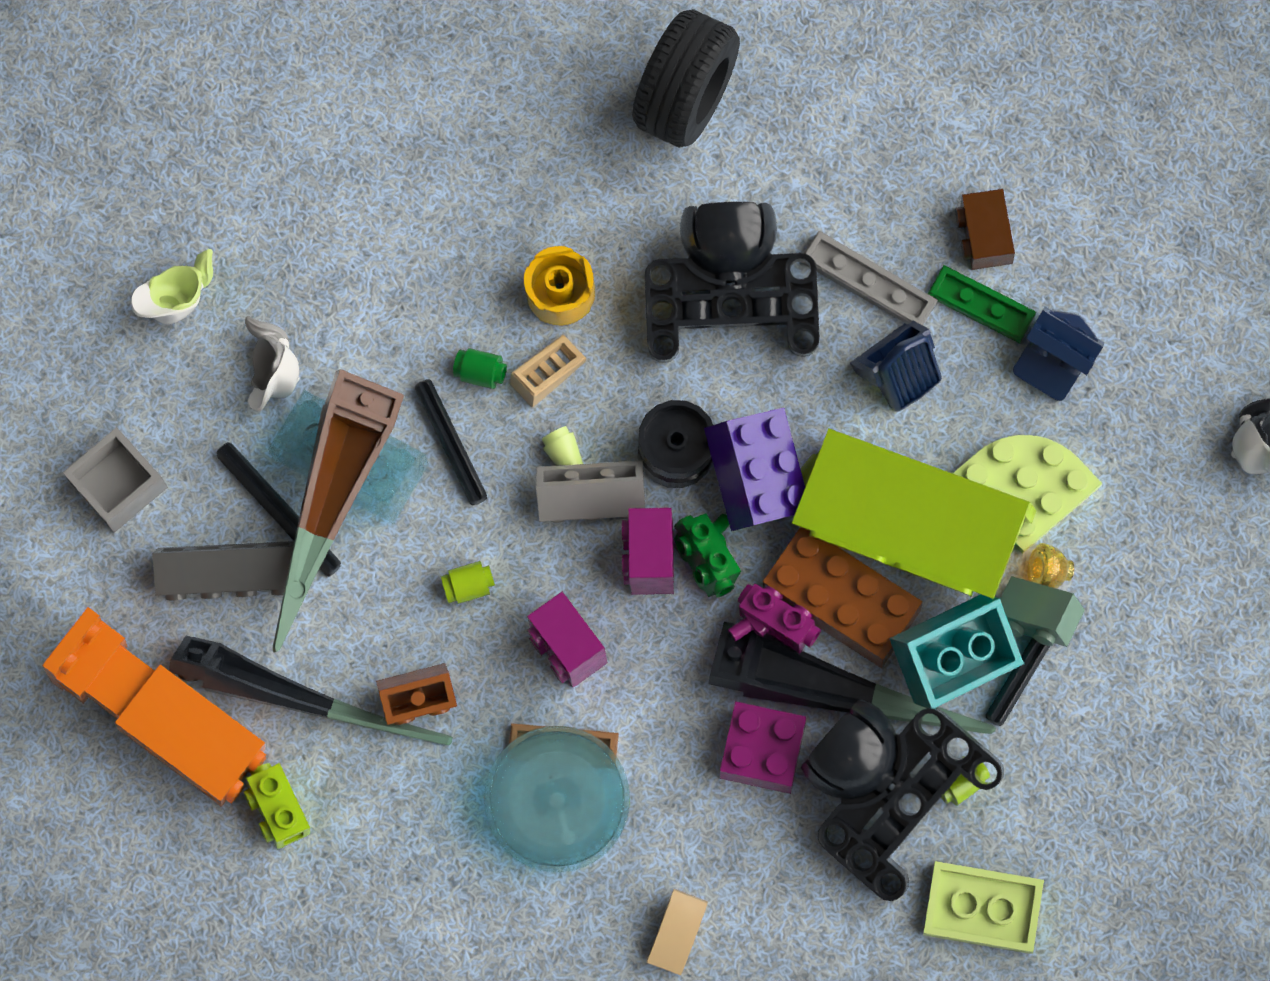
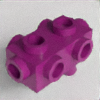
(768, 614)

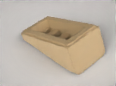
(534, 395)

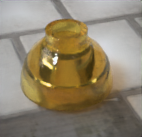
(1049, 566)

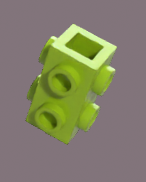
(277, 804)

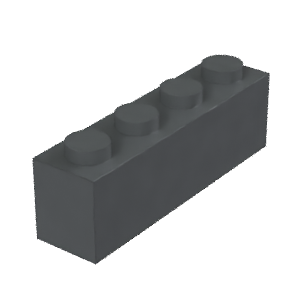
(221, 569)

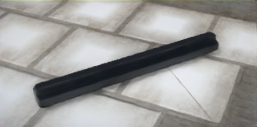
(268, 498)

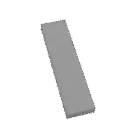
(869, 280)

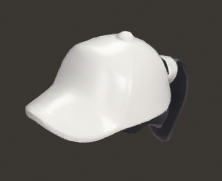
(1252, 439)

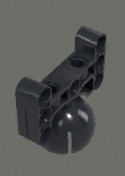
(730, 246)
(859, 765)

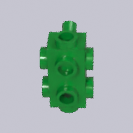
(706, 552)

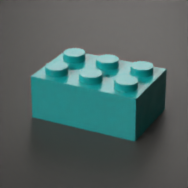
(956, 651)

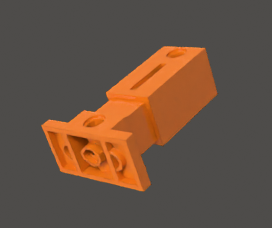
(156, 709)

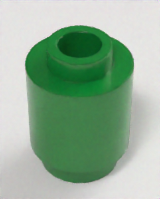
(479, 368)

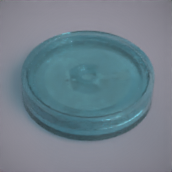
(557, 799)

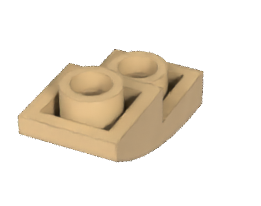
(677, 931)

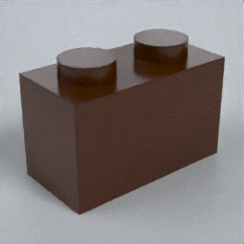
(986, 229)

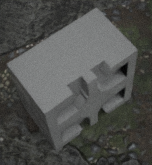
(115, 479)

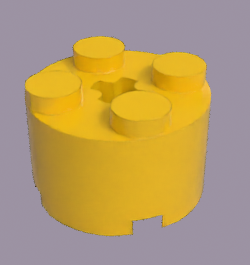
(561, 305)

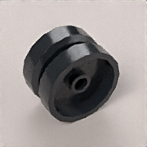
(672, 464)

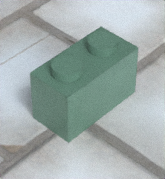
(1041, 611)

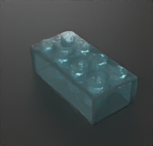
(390, 478)

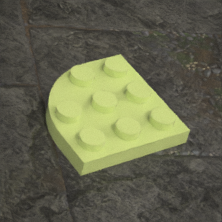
(1035, 472)

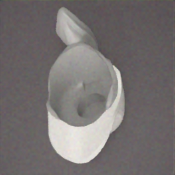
(273, 363)

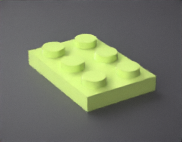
(983, 907)

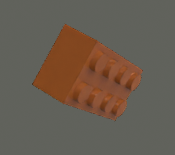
(843, 596)

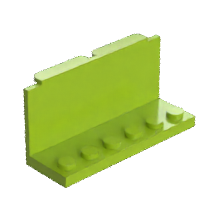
(911, 515)

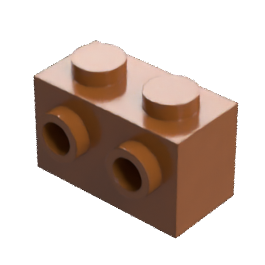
(416, 694)

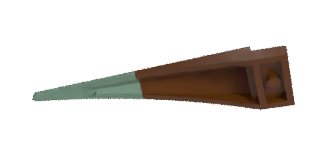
(347, 443)

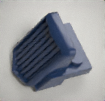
(1057, 352)
(901, 365)

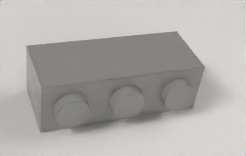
(589, 490)

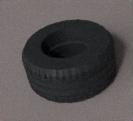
(685, 78)

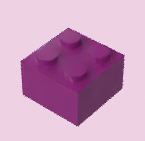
(651, 551)
(567, 639)
(763, 747)

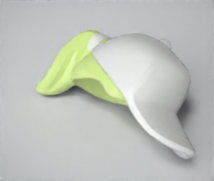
(174, 291)

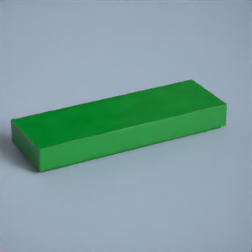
(982, 304)

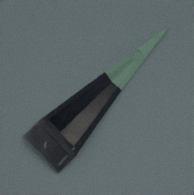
(777, 673)
(239, 677)

